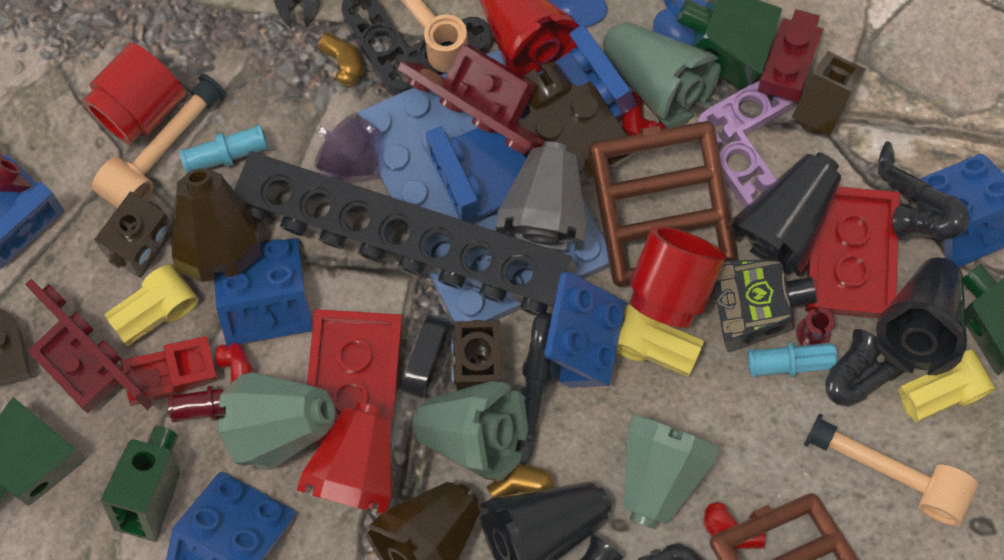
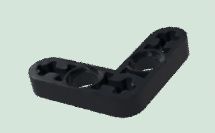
(417, 53)

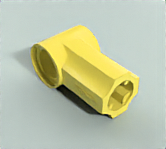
(162, 298)
(653, 341)
(936, 393)

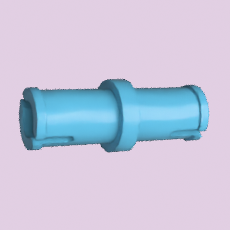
(224, 149)

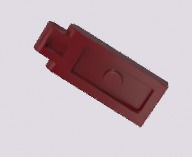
(792, 56)

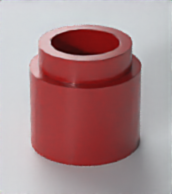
(133, 94)
(675, 276)

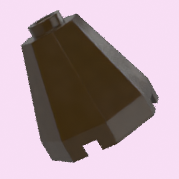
(211, 228)
(427, 525)

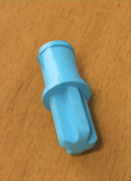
(791, 359)

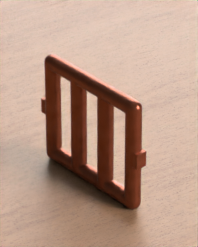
(609, 192)
(765, 519)

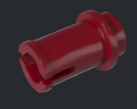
(815, 327)
(196, 405)

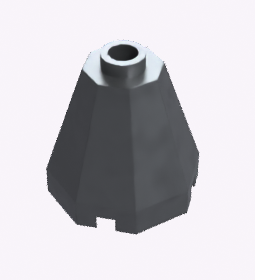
(546, 200)

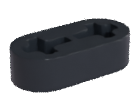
(425, 356)

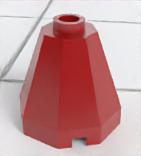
(353, 461)

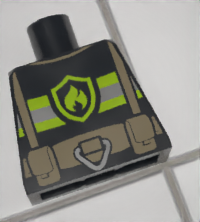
(758, 301)

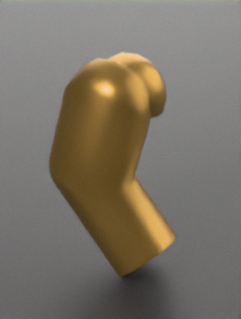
(347, 58)
(522, 479)

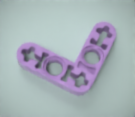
(736, 128)

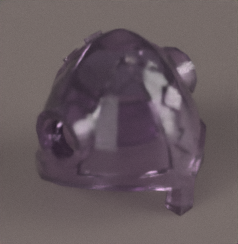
(349, 149)

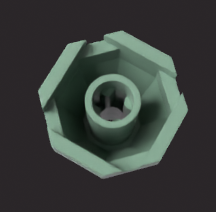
(272, 419)
(475, 428)
(662, 469)

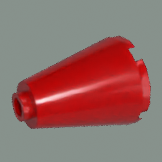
(529, 32)

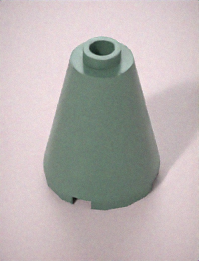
(662, 70)

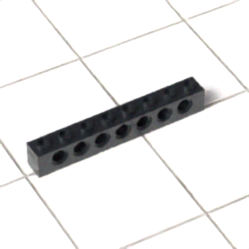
(267, 177)

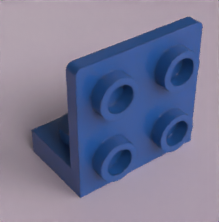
(590, 63)
(474, 169)
(981, 188)
(25, 216)
(265, 297)
(584, 332)
(229, 523)

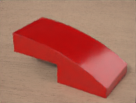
(174, 370)

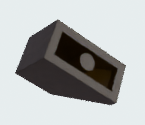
(827, 94)

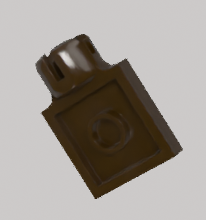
(571, 117)

